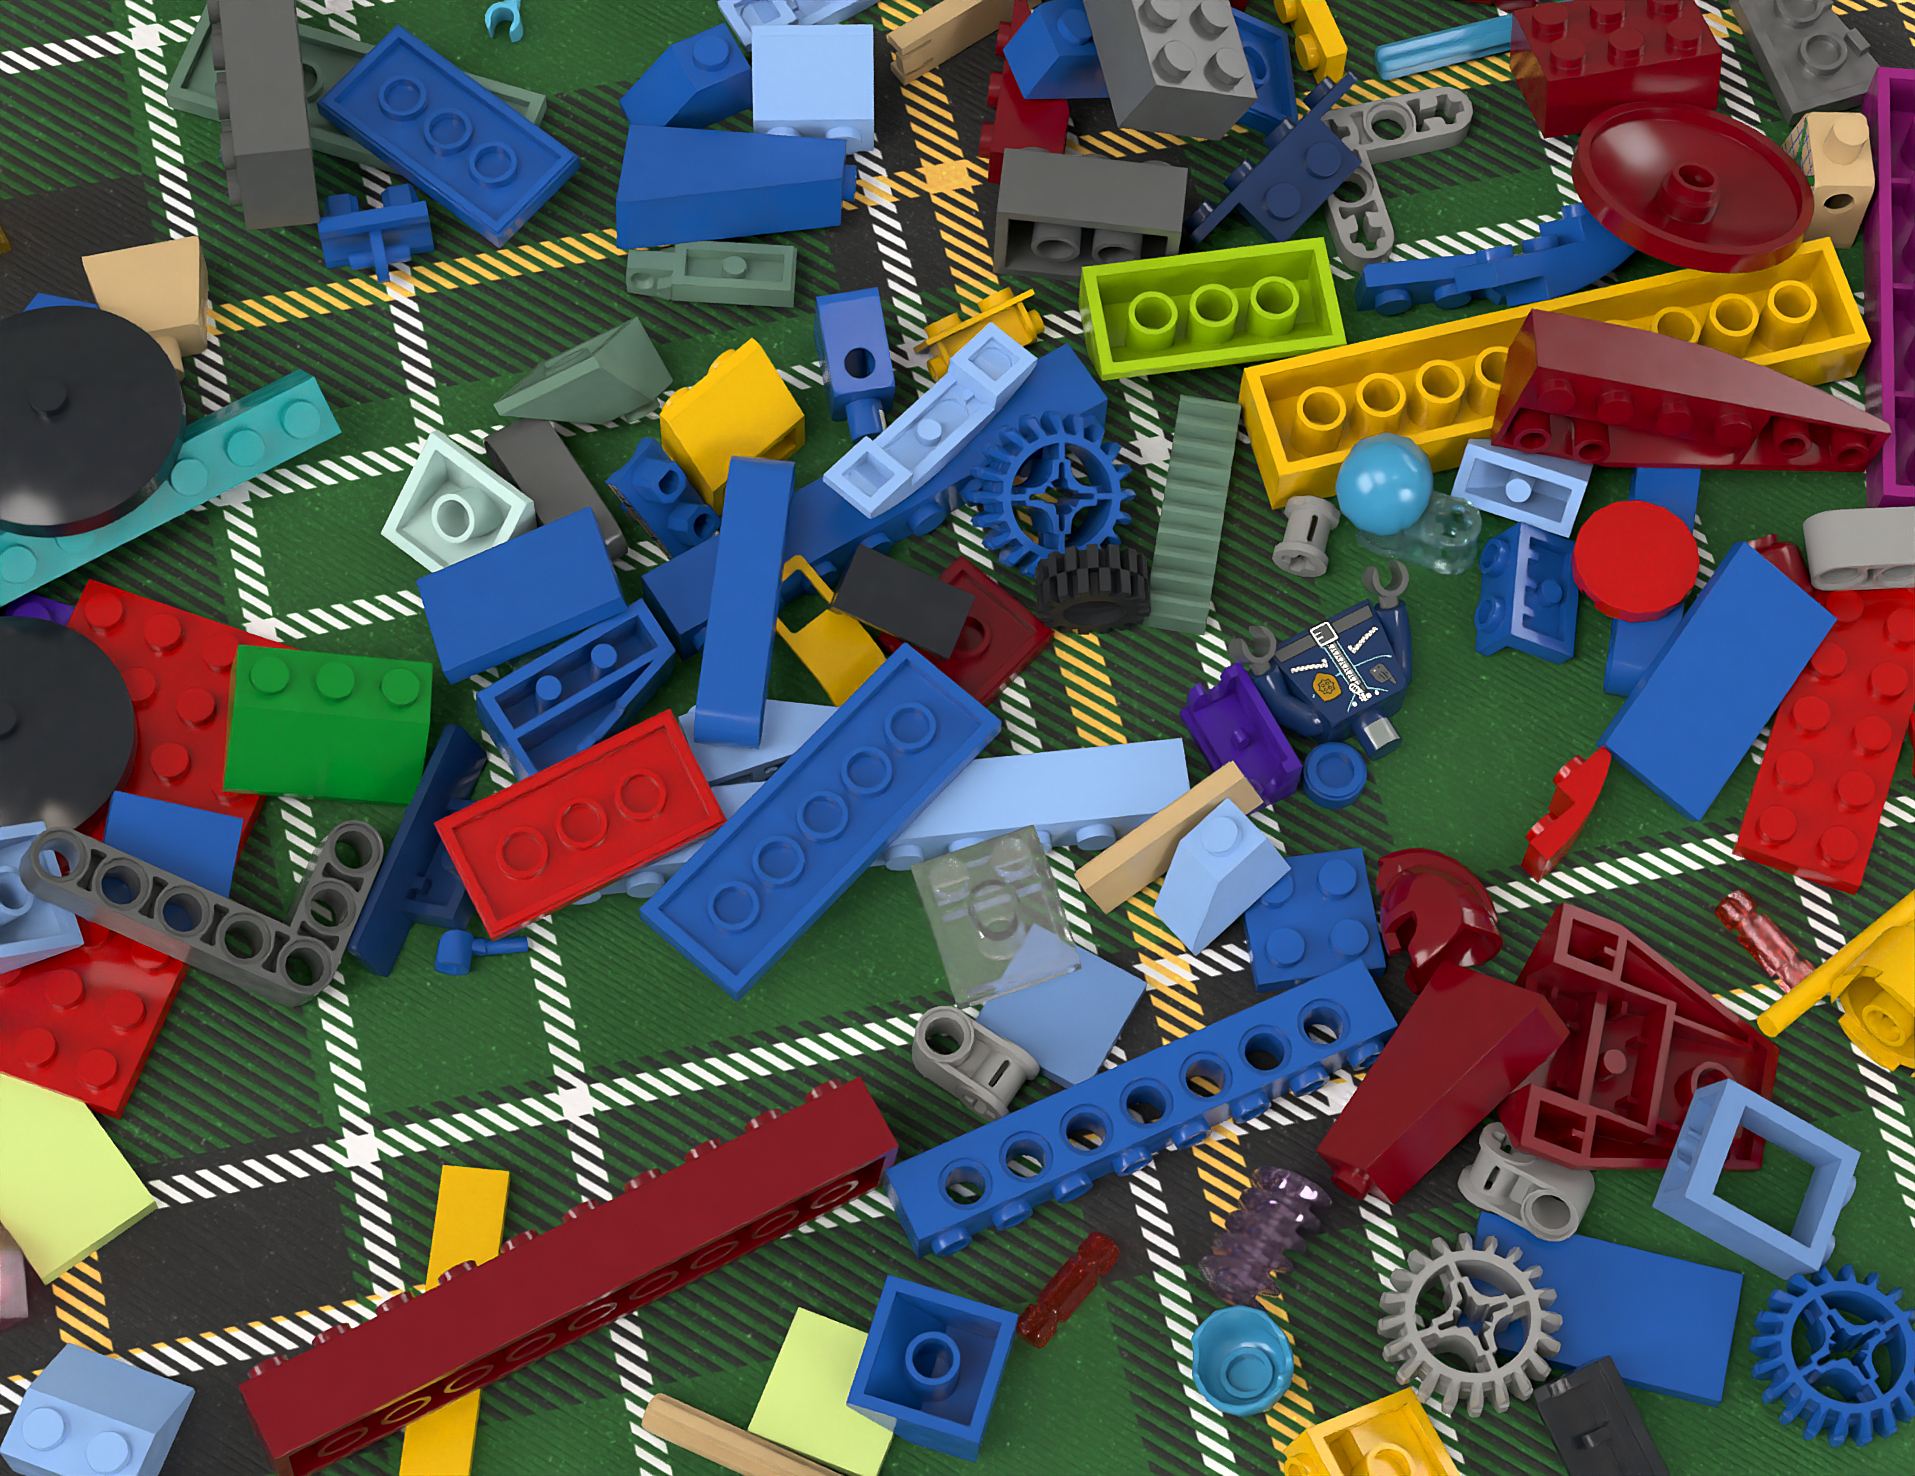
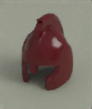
(1434, 913)

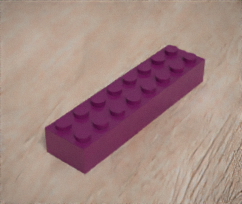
(1891, 285)

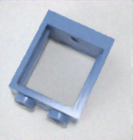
(1698, 1161)

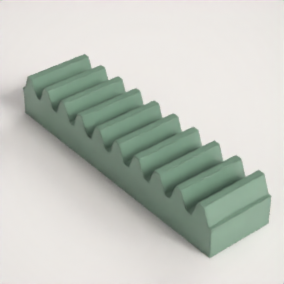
(1192, 514)

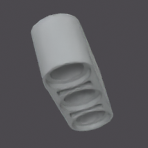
(1861, 548)

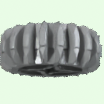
(1443, 1336)

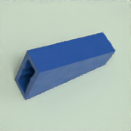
(727, 185)

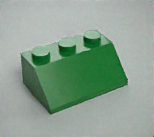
(326, 726)

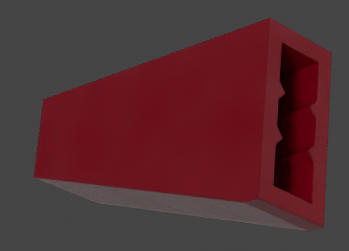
(1438, 1079)

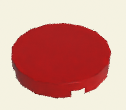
(1635, 561)

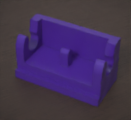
(1238, 727)

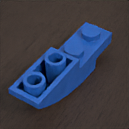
(1556, 263)

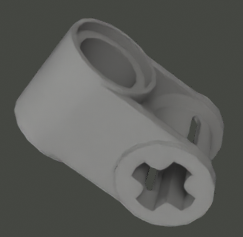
(975, 1065)
(1525, 1187)

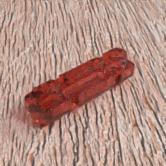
(1763, 939)
(1067, 1289)

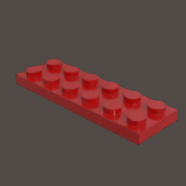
(1835, 743)

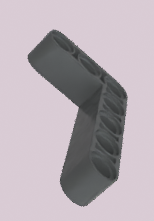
(213, 914)

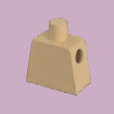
(159, 290)

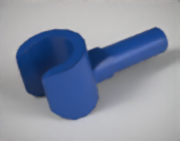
(458, 946)

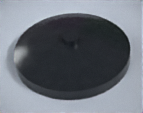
(83, 420)
(62, 726)

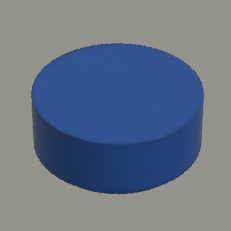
(1333, 775)

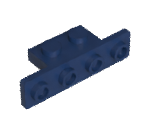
(1290, 180)
(418, 875)

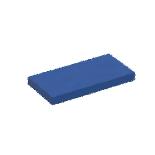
(448, 135)
(1716, 681)
(1652, 1313)

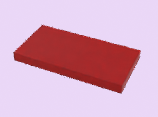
(581, 825)

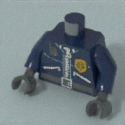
(1342, 672)

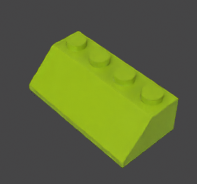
(1209, 309)

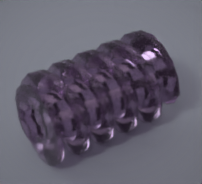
(1260, 1235)

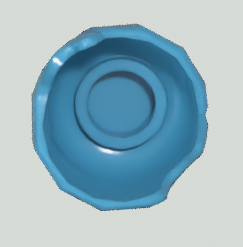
(1384, 484)
(1241, 1361)

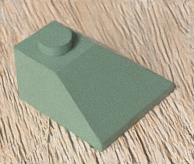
(593, 381)

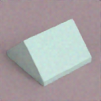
(455, 507)

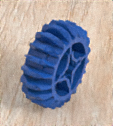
(1049, 471)
(1831, 1332)

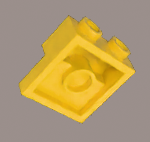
(1373, 1440)

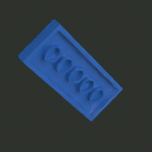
(820, 821)

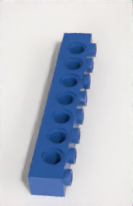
(1340, 1000)

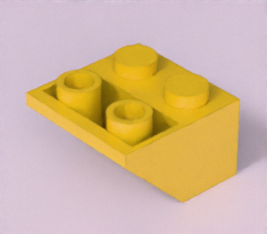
(730, 412)

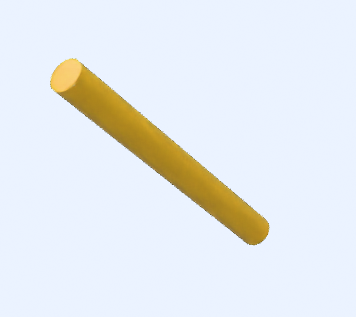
(1819, 982)

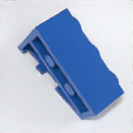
(577, 691)

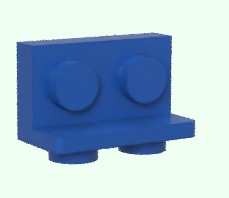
(1527, 594)

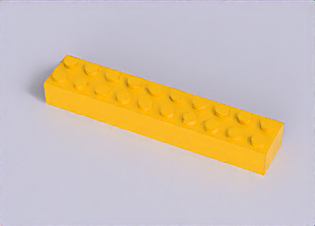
(1447, 377)

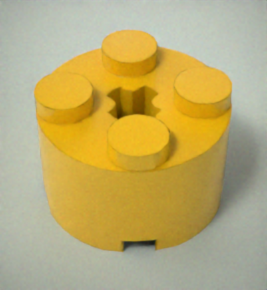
(1880, 998)

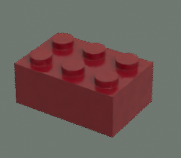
(1608, 53)

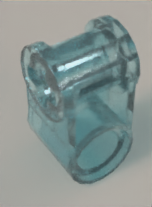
(1429, 536)

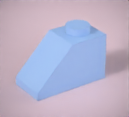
(1522, 485)
(1216, 876)

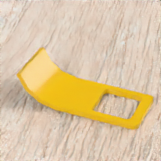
(832, 644)

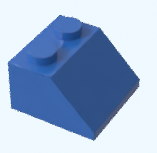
(933, 1367)

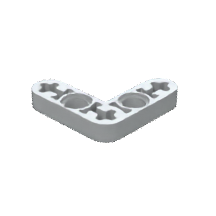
(1354, 129)

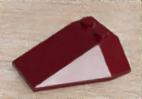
(1632, 1053)

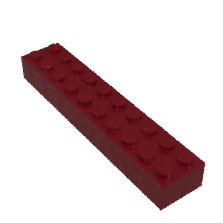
(568, 1280)

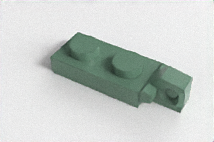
(716, 273)

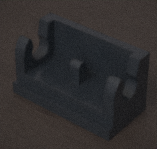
(901, 601)
(1596, 1423)

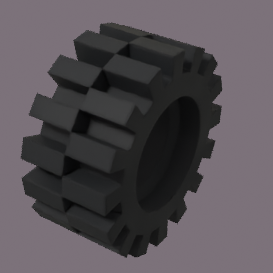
(1093, 589)

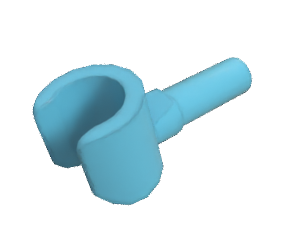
(505, 11)

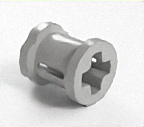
(1306, 536)

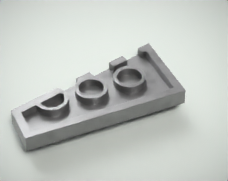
(1806, 55)

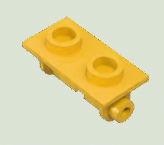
(1001, 309)

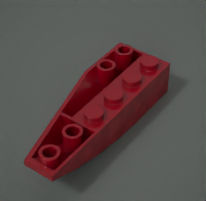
(1665, 402)

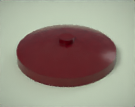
(1692, 187)

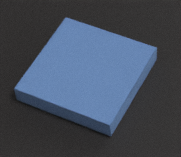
(1068, 1019)

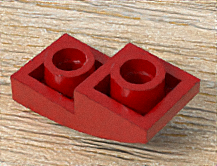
(1569, 809)

